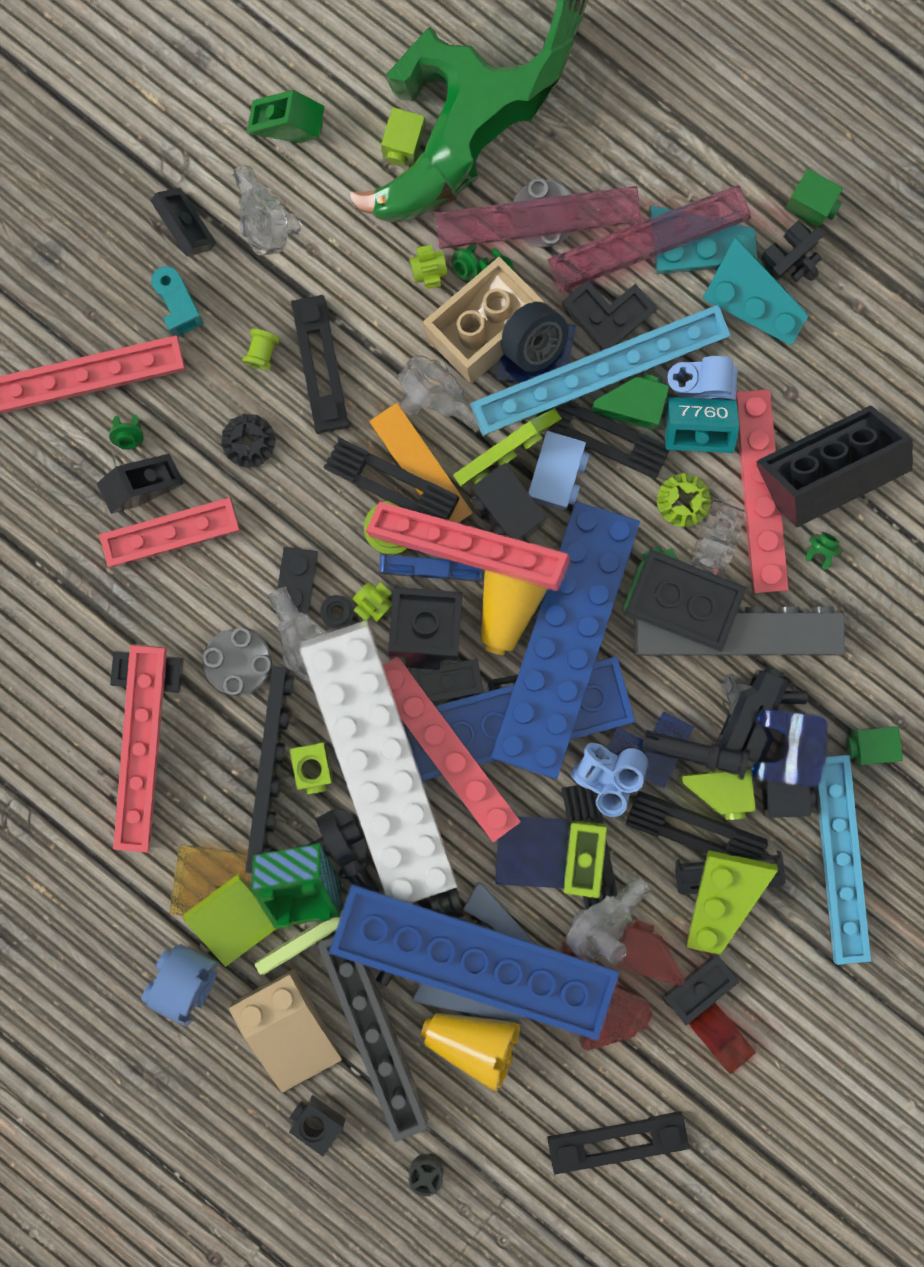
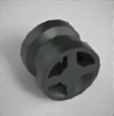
(447, 903)
(427, 1182)

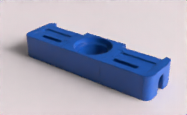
(429, 568)

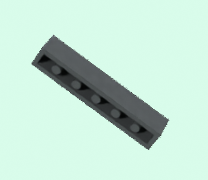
(755, 635)
(376, 1043)

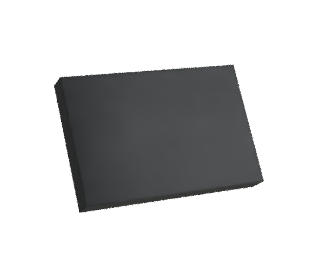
(685, 600)

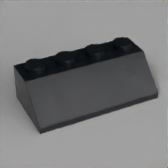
(836, 465)

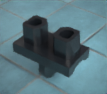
(802, 241)

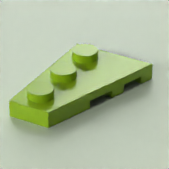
(504, 450)
(725, 898)

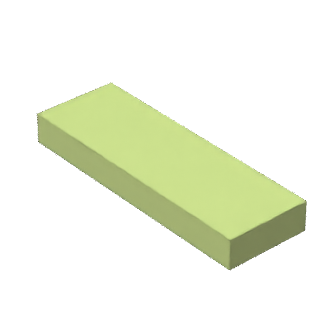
(296, 945)

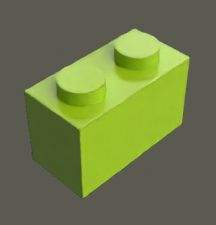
(585, 858)

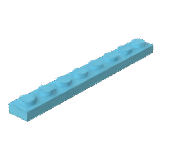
(599, 370)

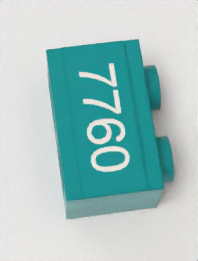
(701, 425)

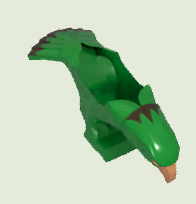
(477, 110)

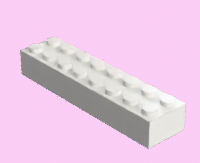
(378, 763)

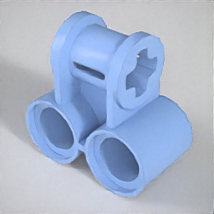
(711, 378)
(609, 775)

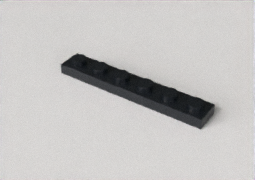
(271, 754)

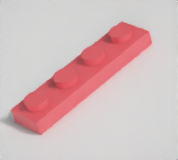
(169, 532)

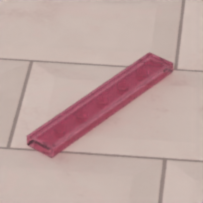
(538, 217)
(649, 238)

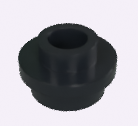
(329, 604)

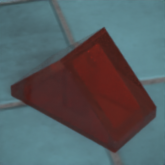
(722, 1038)

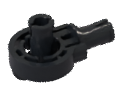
(348, 846)

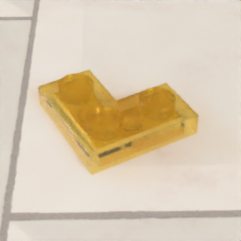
(199, 869)

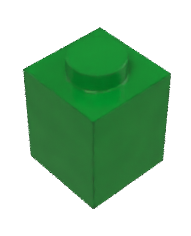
(815, 198)
(874, 745)

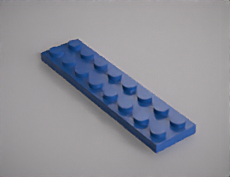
(565, 642)
(480, 717)
(474, 962)

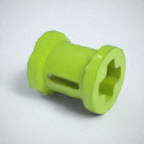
(260, 349)

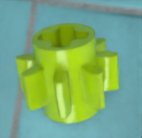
(428, 266)
(373, 601)

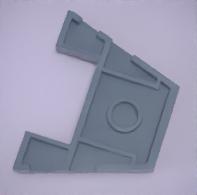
(489, 910)

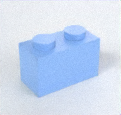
(556, 471)

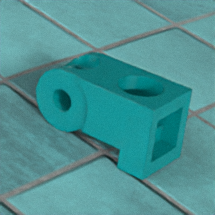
(174, 292)

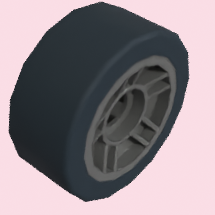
(534, 336)

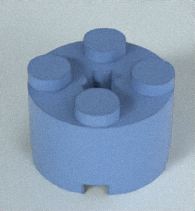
(181, 984)

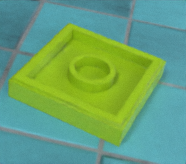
(229, 920)

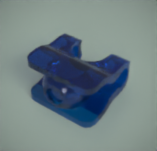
(806, 748)

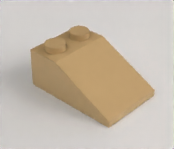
(473, 319)
(285, 1030)

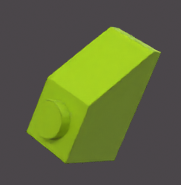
(722, 792)

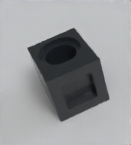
(320, 1139)

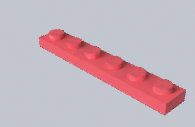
(91, 374)
(762, 517)
(469, 545)
(140, 748)
(449, 753)

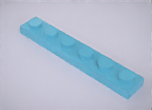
(842, 862)

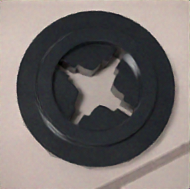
(260, 450)

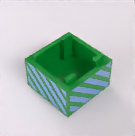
(296, 886)

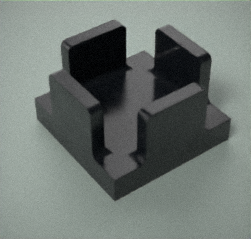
(425, 626)

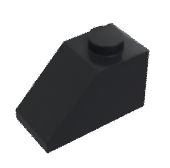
(139, 482)

